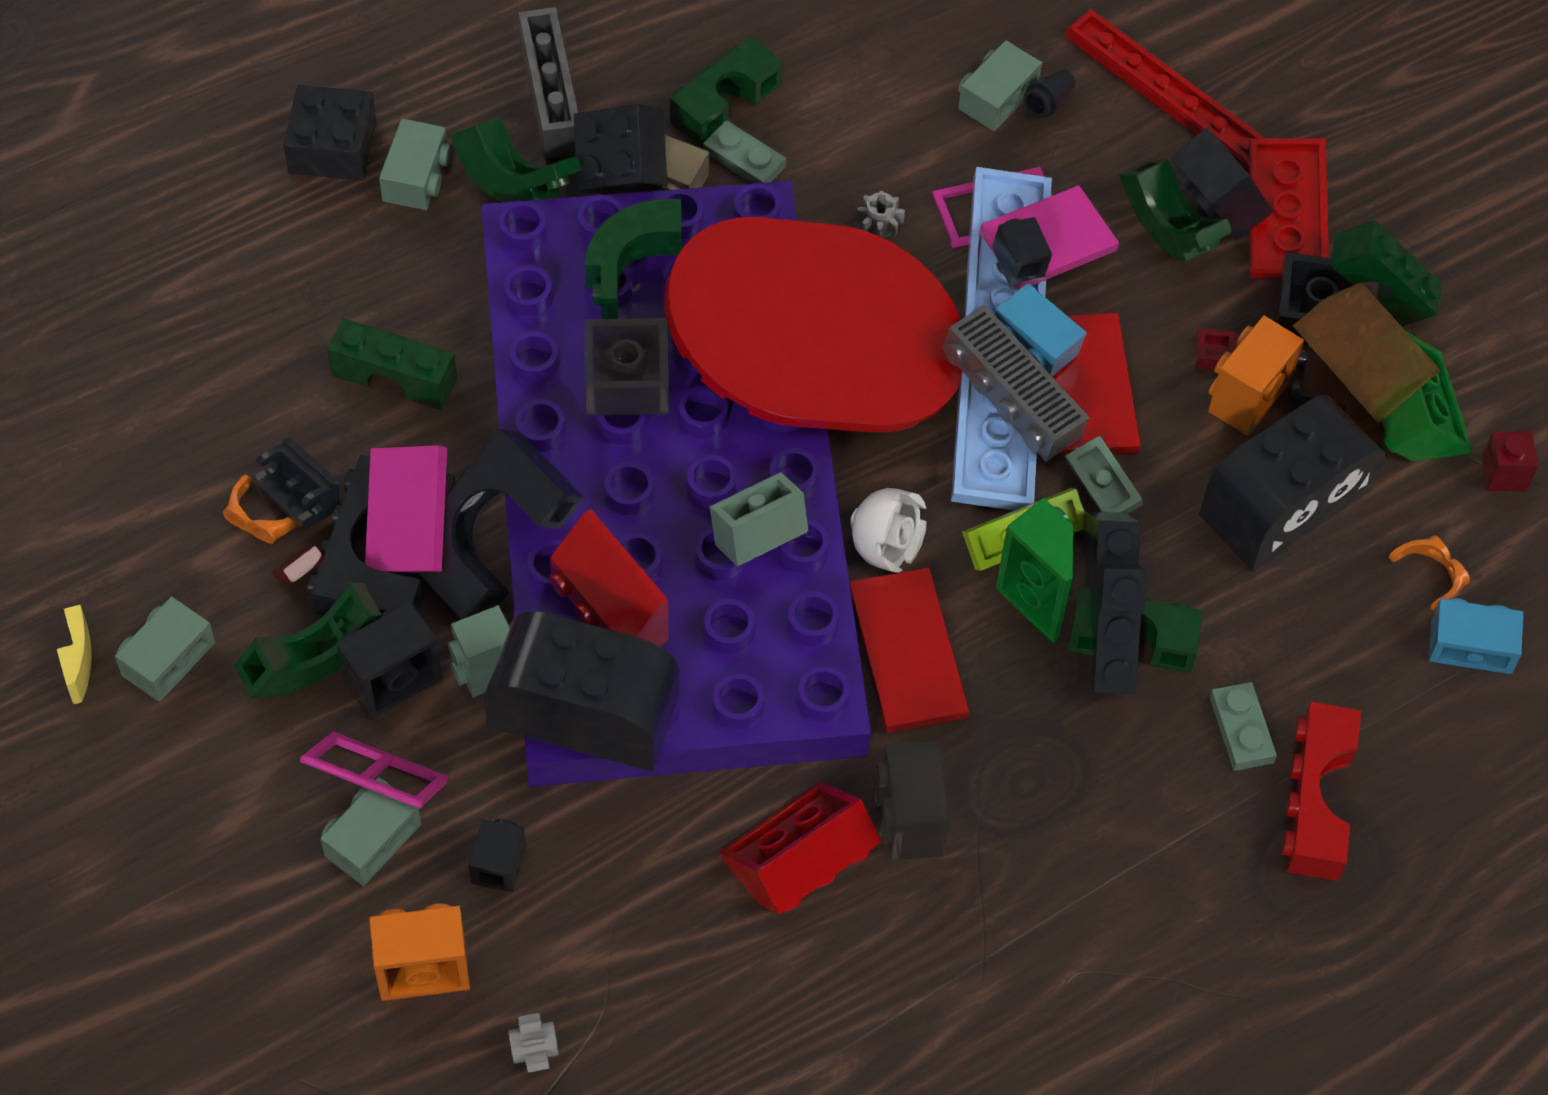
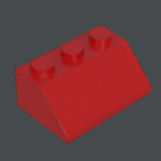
(608, 583)
(802, 847)

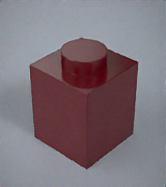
(1509, 461)

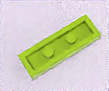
(987, 539)

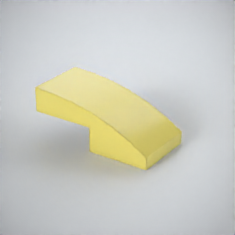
(77, 657)

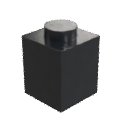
(1021, 250)
(497, 854)

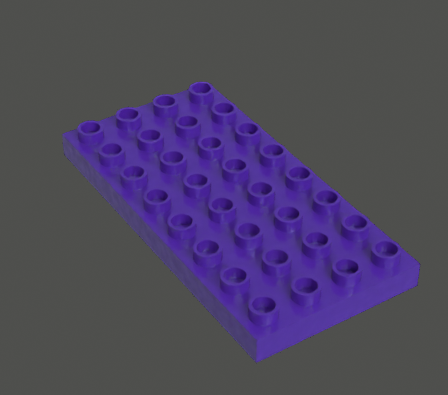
(757, 645)

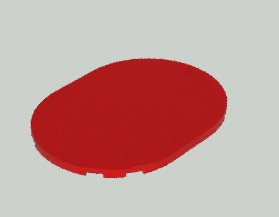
(813, 324)

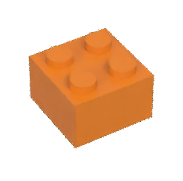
(1254, 374)
(419, 952)

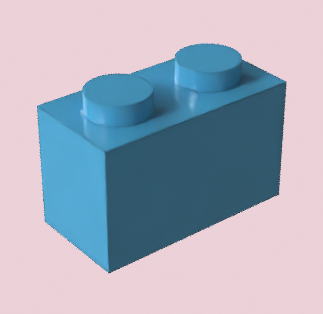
(1041, 328)
(1476, 635)

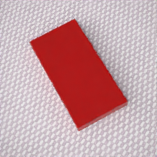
(1294, 184)
(1101, 385)
(908, 650)

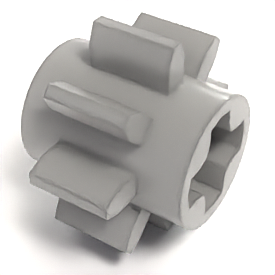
(880, 214)
(533, 1042)

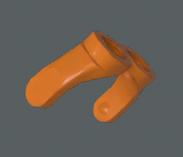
(264, 530)
(1436, 549)

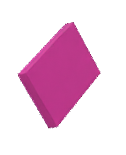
(1070, 229)
(406, 509)

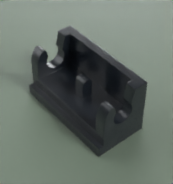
(297, 483)

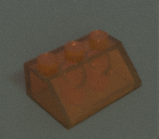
(1366, 349)

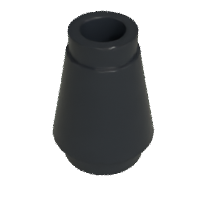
(1048, 93)

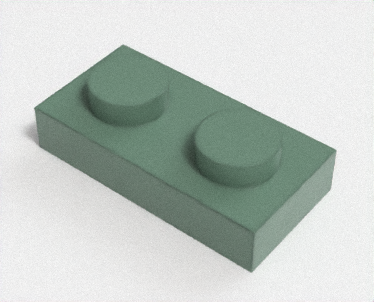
(744, 154)
(1103, 478)
(1242, 726)

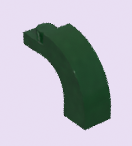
(502, 171)
(1167, 214)
(625, 237)
(299, 660)

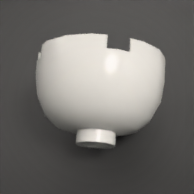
(889, 528)

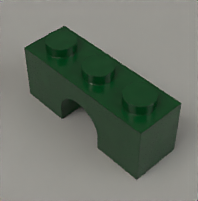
(744, 71)
(1374, 255)
(419, 368)
(1168, 628)

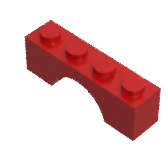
(1318, 837)

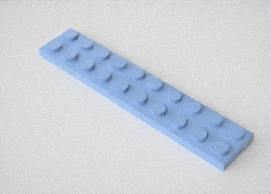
(989, 454)

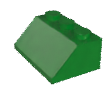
(1429, 420)
(1038, 566)

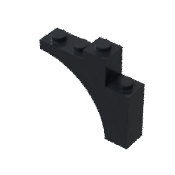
(1117, 598)

